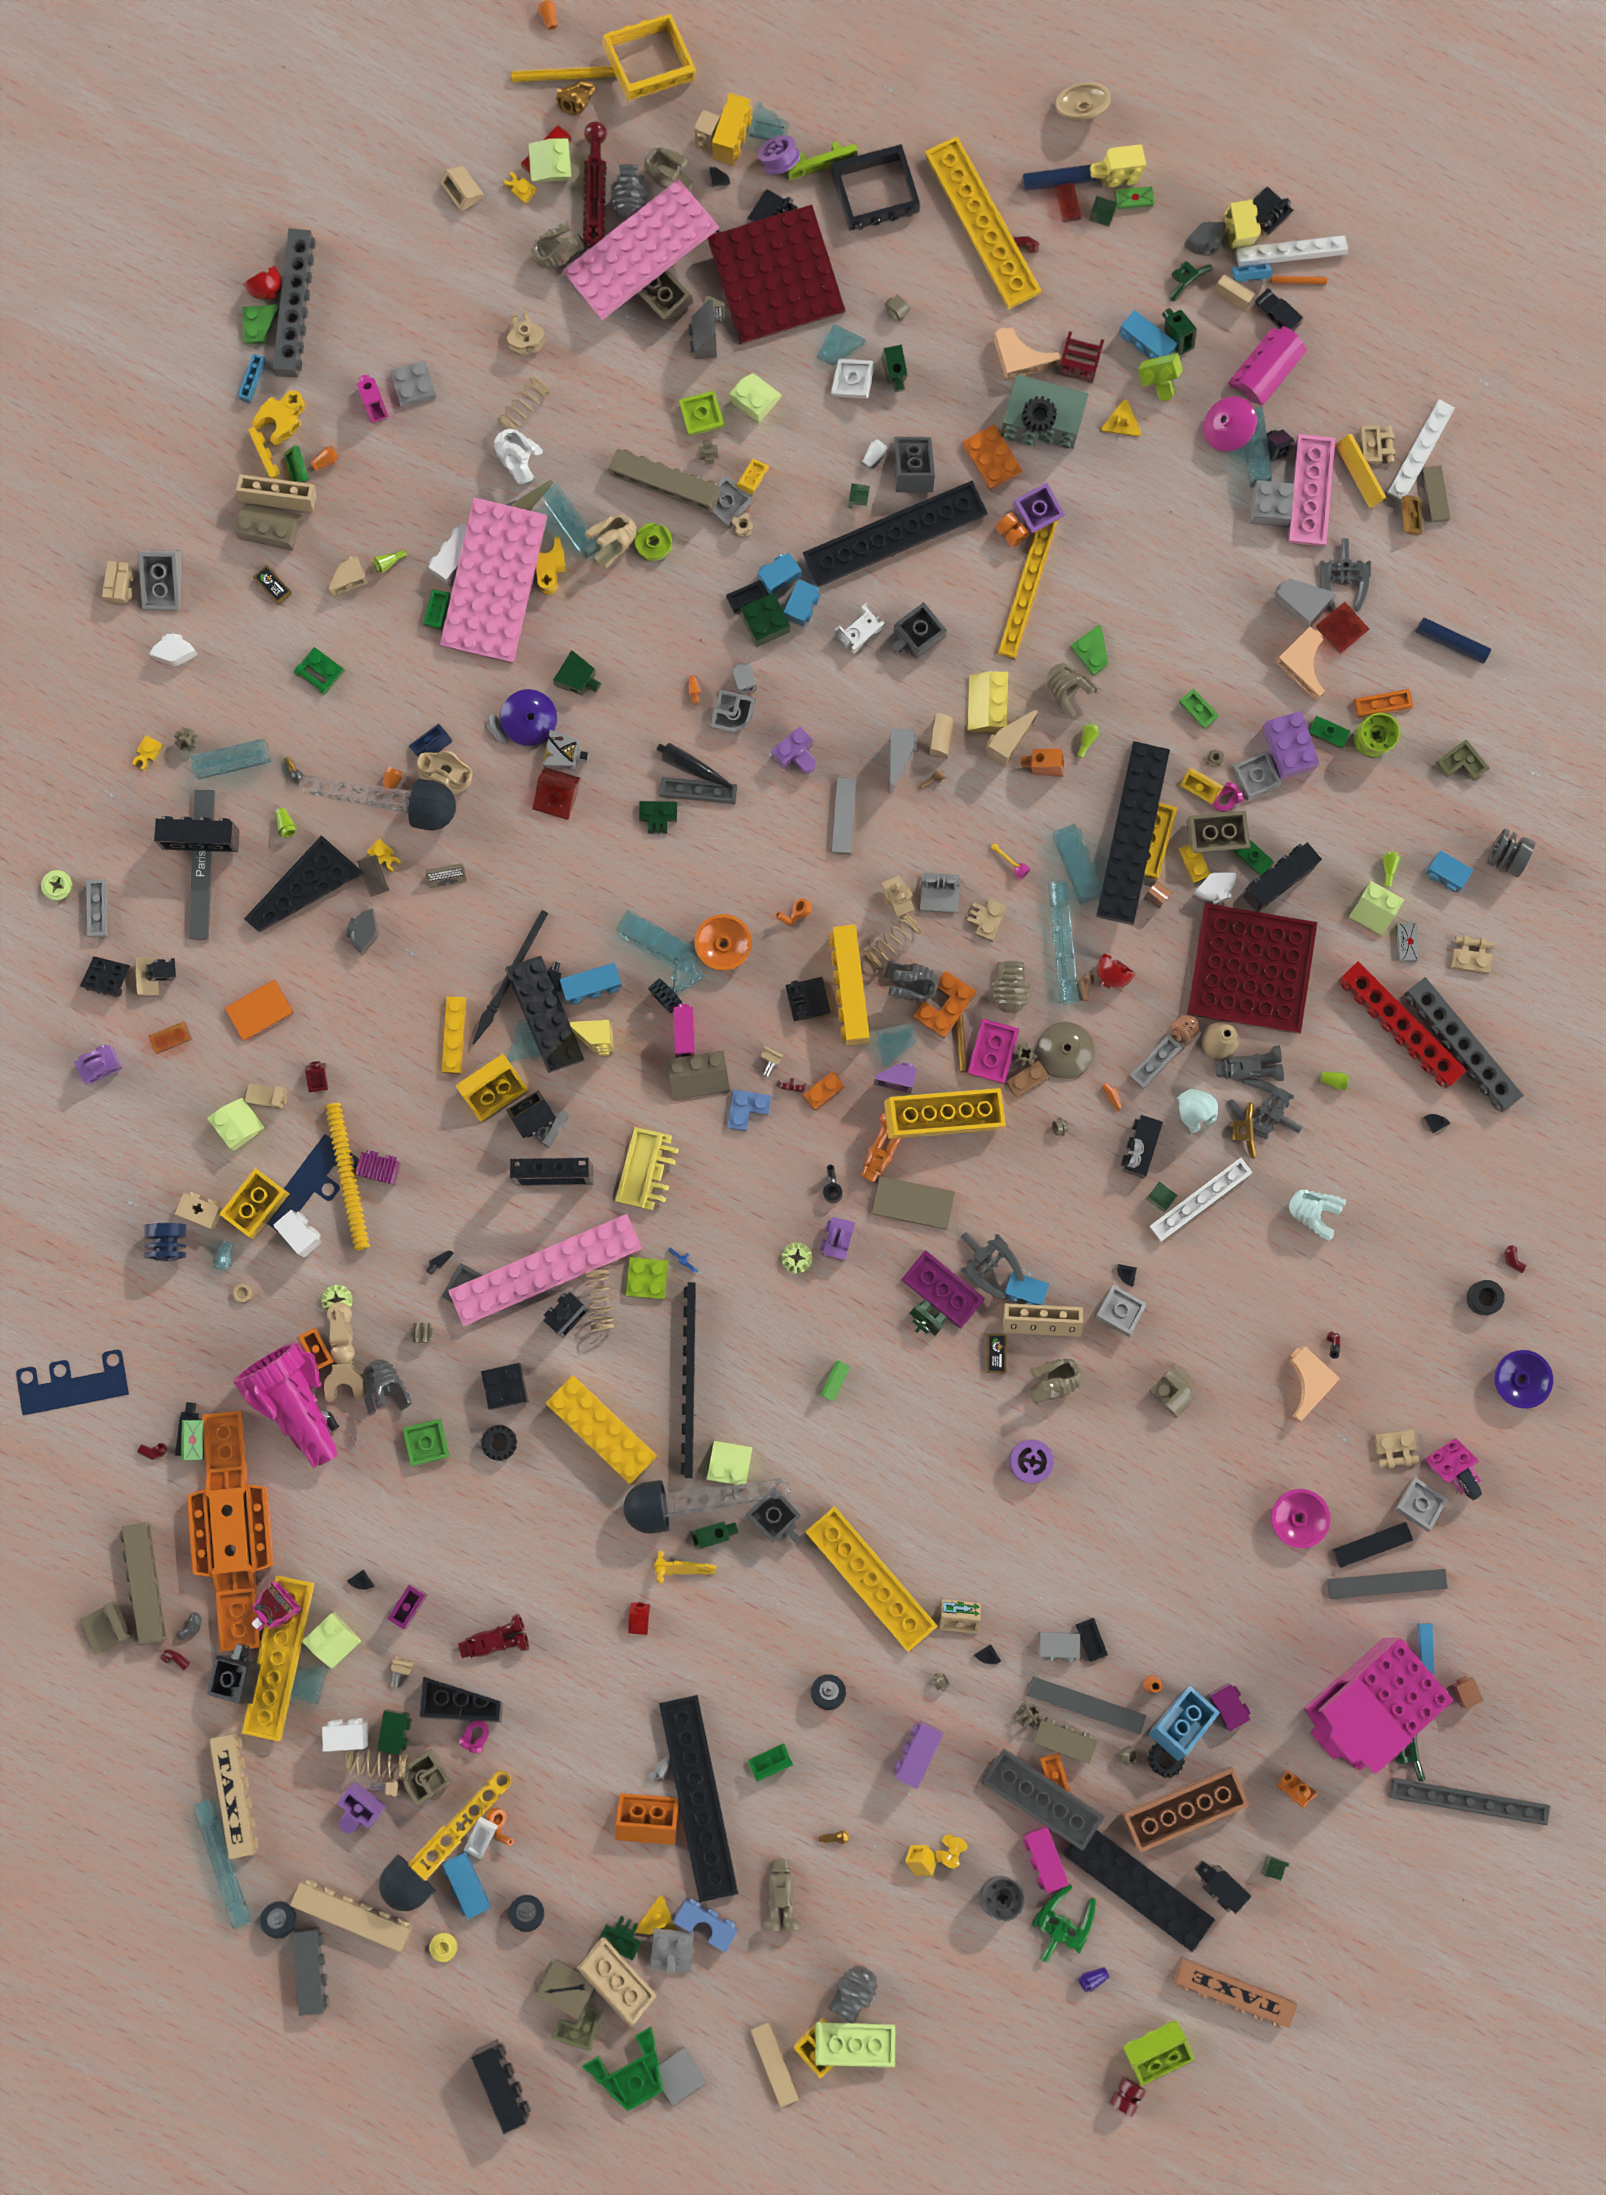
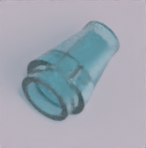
(223, 1258)

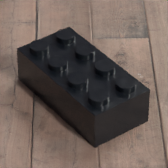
(196, 835)
(1284, 875)
(501, 2086)

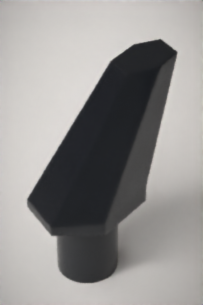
(555, 976)
(438, 1261)

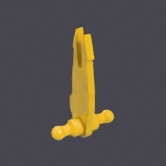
(679, 1567)

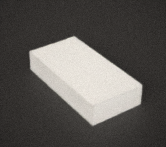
(480, 1837)

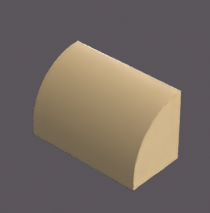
(461, 187)
(1234, 292)
(941, 735)

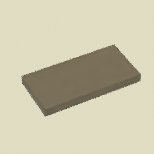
(913, 1202)

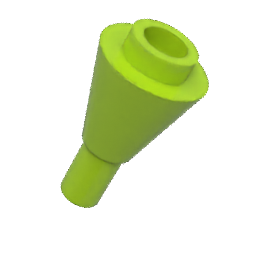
(384, 562)
(1089, 734)
(1391, 863)

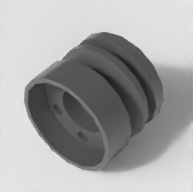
(1510, 852)
(1011, 1905)

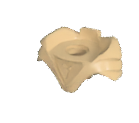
(430, 769)

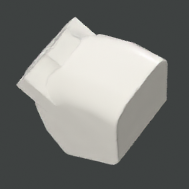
(172, 650)
(1216, 887)

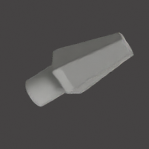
(496, 729)
(661, 1769)

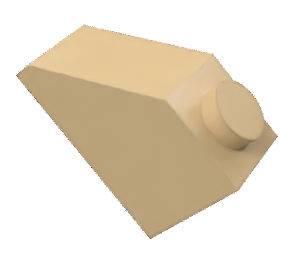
(348, 576)

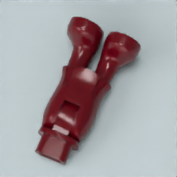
(494, 1640)

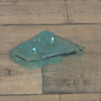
(839, 344)
(685, 971)
(895, 1041)
(523, 1043)
(309, 1684)

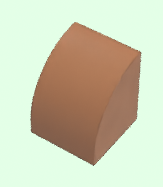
(1158, 894)

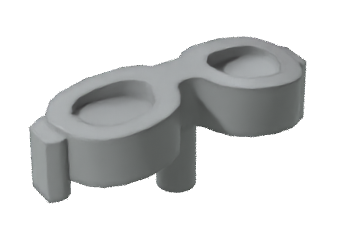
(1138, 1150)

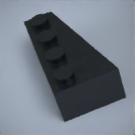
(454, 1703)

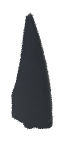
(686, 762)

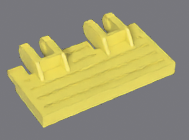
(642, 1167)

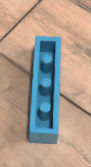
(251, 378)
(1425, 1645)

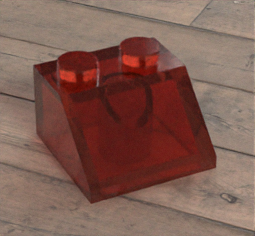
(556, 793)

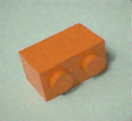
(313, 1343)

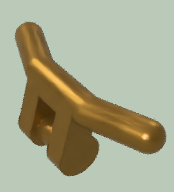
(1249, 1136)

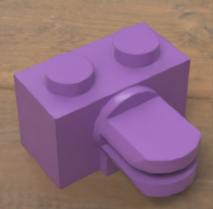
(794, 750)
(98, 1064)
(838, 1238)
(360, 1808)

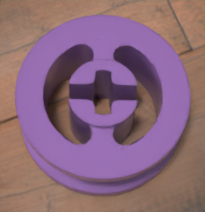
(778, 154)
(1028, 1476)

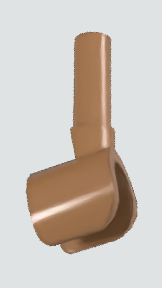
(938, 775)

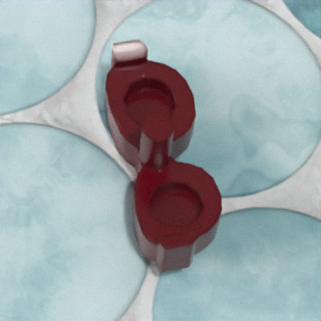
(790, 1087)

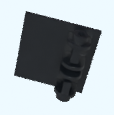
(770, 205)
(1271, 209)
(105, 976)
(807, 999)

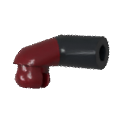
(1335, 1344)

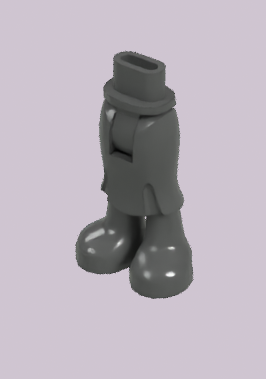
(1250, 1066)

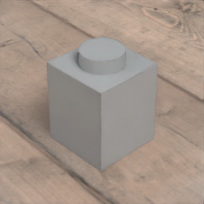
(744, 678)

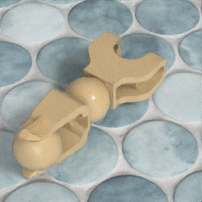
(342, 1354)

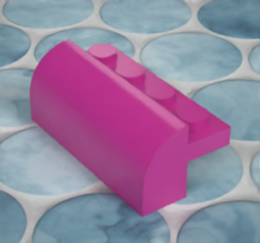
(1268, 364)

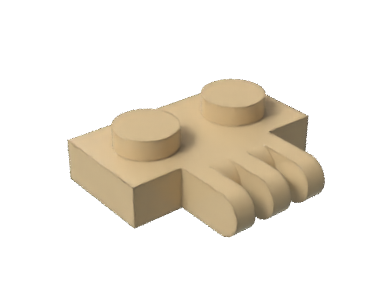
(987, 919)

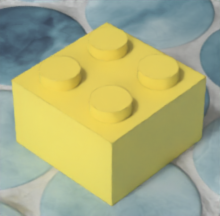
(1242, 224)

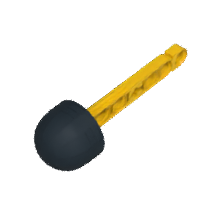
(406, 1884)

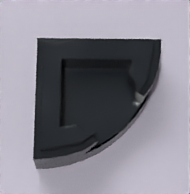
(718, 177)
(1435, 1122)
(1126, 1274)
(361, 1581)
(988, 1655)

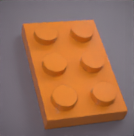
(992, 457)

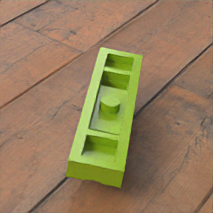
(821, 162)

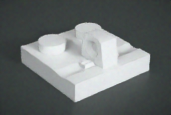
(853, 378)

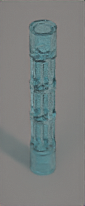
(1063, 942)
(222, 1865)

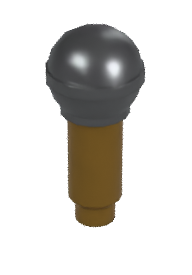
(295, 774)

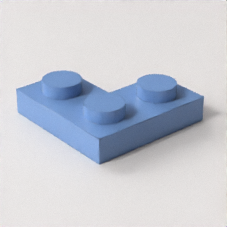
(746, 1102)

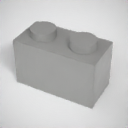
(1059, 1645)

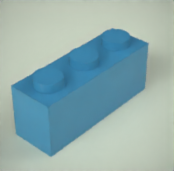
(1146, 336)
(591, 984)
(466, 1885)

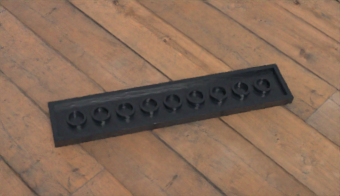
(895, 533)
(1133, 833)
(698, 1798)

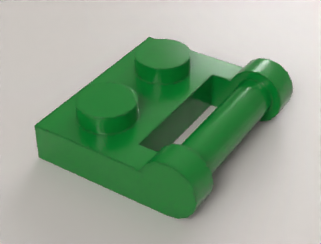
(321, 665)

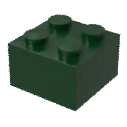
(765, 620)

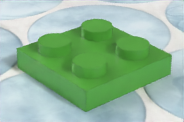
(426, 1442)

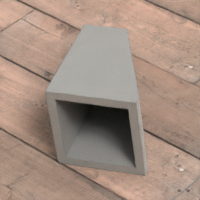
(1303, 601)

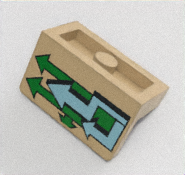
(960, 1616)

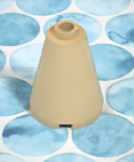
(1220, 1040)

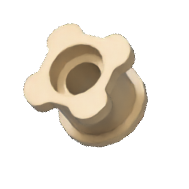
(742, 521)

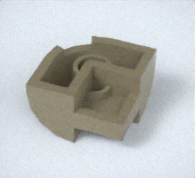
(1174, 1390)
(425, 1777)

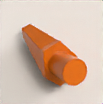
(694, 689)
(1112, 1095)

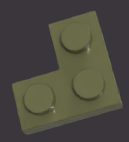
(1463, 756)
(580, 2034)

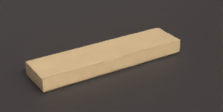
(774, 2064)

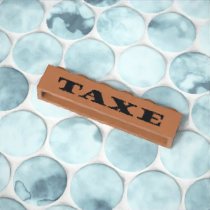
(1235, 1992)

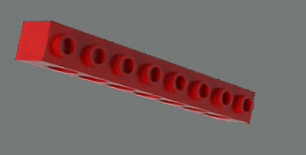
(1372, 986)

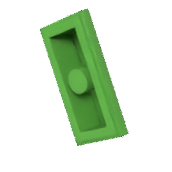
(835, 1381)

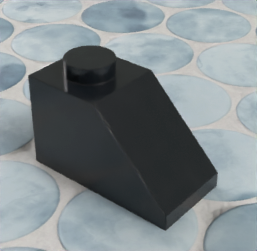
(1279, 444)

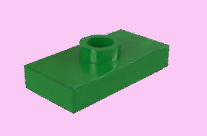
(296, 465)
(436, 609)
(1329, 732)
(1255, 858)

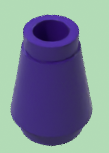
(1092, 1979)

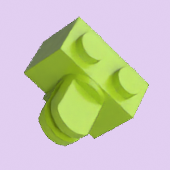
(1161, 372)

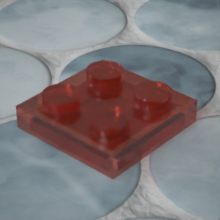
(1342, 627)

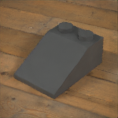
(703, 332)
(914, 464)

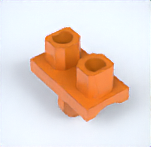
(1296, 1789)

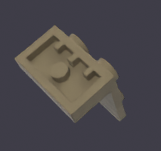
(105, 1627)

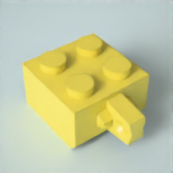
(1120, 166)

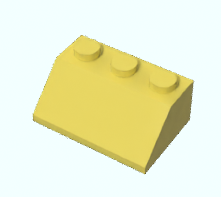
(987, 702)
(595, 1035)

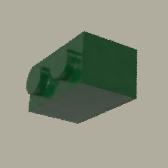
(393, 1732)

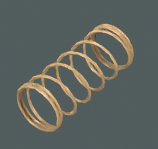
(534, 385)
(912, 924)
(598, 1274)
(349, 1759)

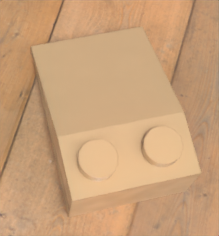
(1007, 740)

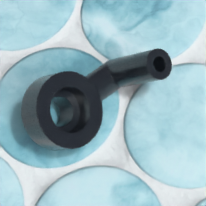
(832, 1186)

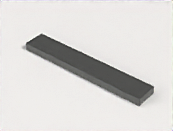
(1387, 1583)
(1086, 1705)

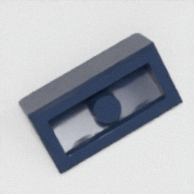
(431, 741)

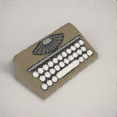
(719, 309)
(446, 875)

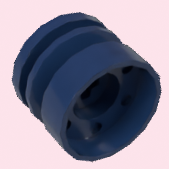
(165, 1241)

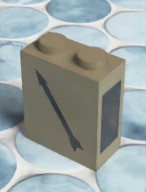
(565, 1989)

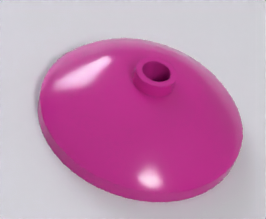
(1236, 430)
(1313, 1523)

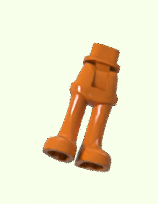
(878, 1158)

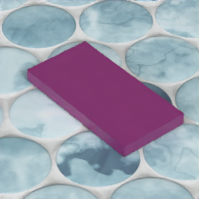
(943, 1289)

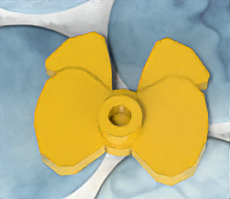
(950, 1858)

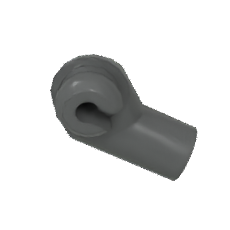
(193, 1626)

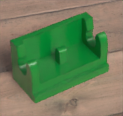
(770, 1762)

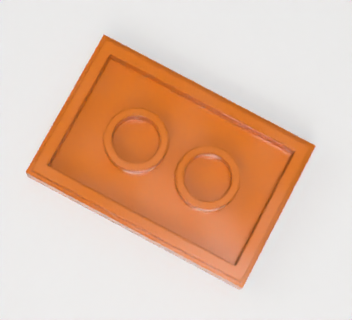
(259, 1010)

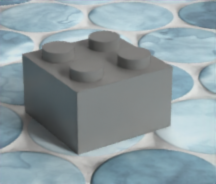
(1272, 503)

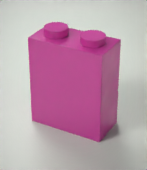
(684, 1030)

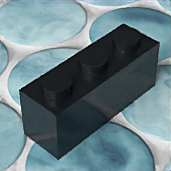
(1147, 1131)

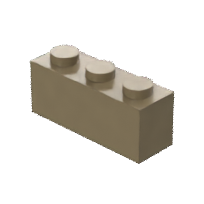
(1065, 1740)

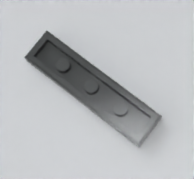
(698, 790)

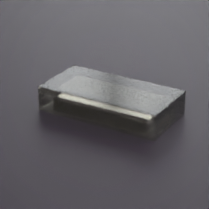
(373, 875)

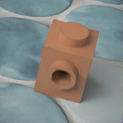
(1467, 1692)

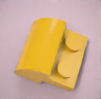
(806, 2049)

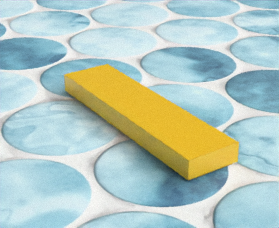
(1360, 471)

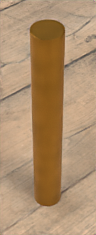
(961, 1044)

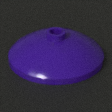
(515, 720)
(1536, 1379)

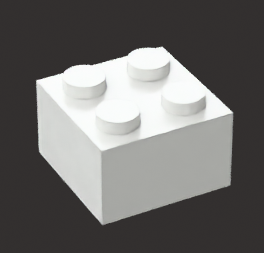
(297, 1233)
(345, 1736)

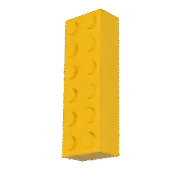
(850, 983)
(944, 1113)
(601, 1429)

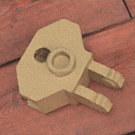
(525, 335)
(897, 896)

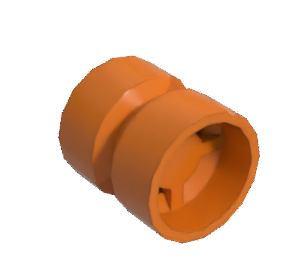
(1010, 527)

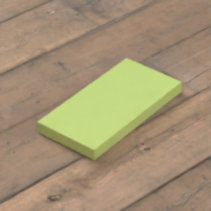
(855, 2045)

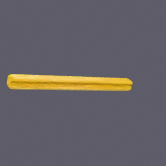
(562, 74)

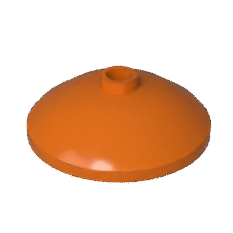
(723, 929)

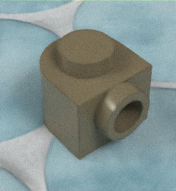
(897, 307)

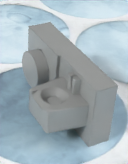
(548, 1134)

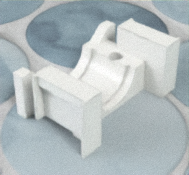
(859, 629)

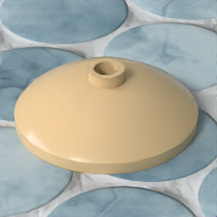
(1083, 101)

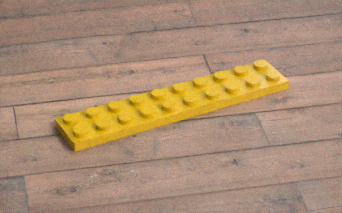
(983, 222)

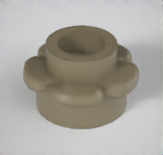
(1210, 758)
(1060, 1126)
(941, 1681)
(1128, 1755)

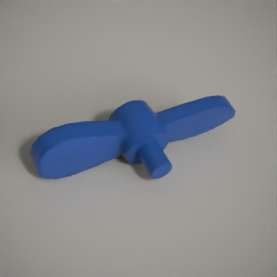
(683, 1259)

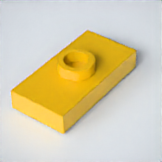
(752, 476)

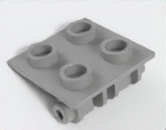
(939, 892)

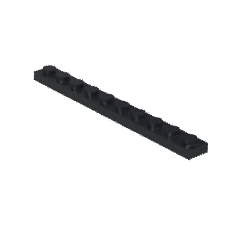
(689, 1371)

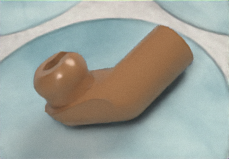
(1083, 985)

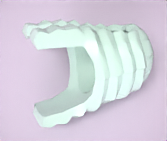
(1197, 1107)
(1307, 1208)

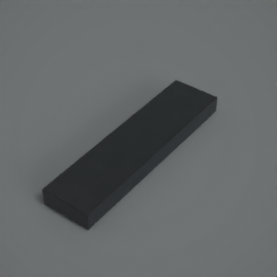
(1372, 1544)

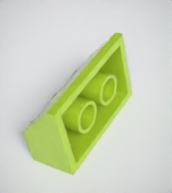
(1159, 2052)

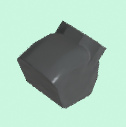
(1206, 238)
(363, 931)

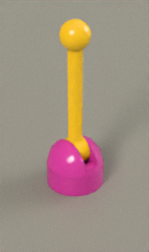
(1020, 869)

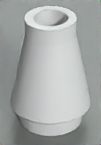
(874, 453)

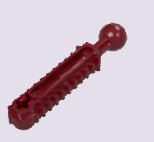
(594, 185)

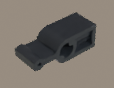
(1279, 310)

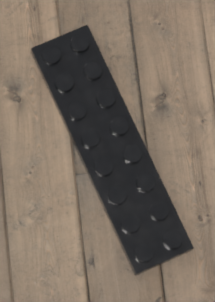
(1142, 1889)

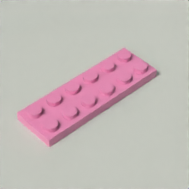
(1311, 490)

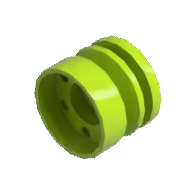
(1386, 732)

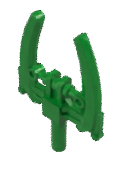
(1059, 1931)

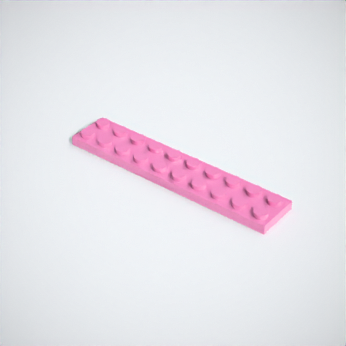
(545, 1270)

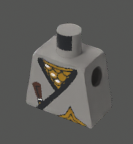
(563, 752)

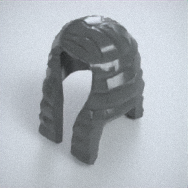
(629, 192)
(915, 981)
(382, 1381)
(853, 1993)

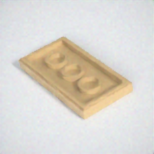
(616, 1982)

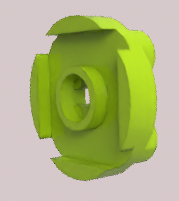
(651, 552)

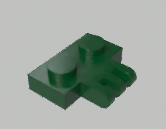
(658, 814)
(622, 1938)

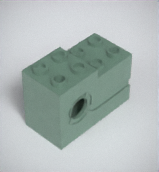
(1069, 406)

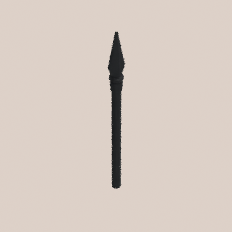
(488, 1016)

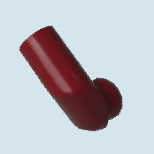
(1027, 241)
(1512, 1259)
(153, 1453)
(179, 1659)

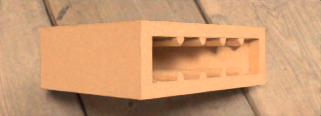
(1020, 359)
(1299, 660)
(1315, 1380)

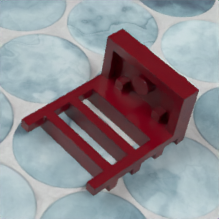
(1076, 369)

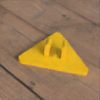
(1122, 421)
(657, 1917)

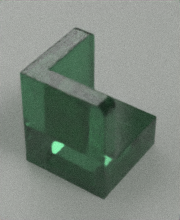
(1103, 211)
(858, 495)
(1161, 1196)
(1274, 1867)

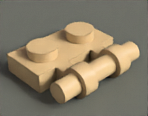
(1371, 444)
(1471, 960)
(1396, 1442)

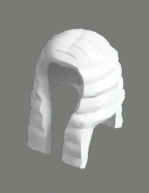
(514, 453)

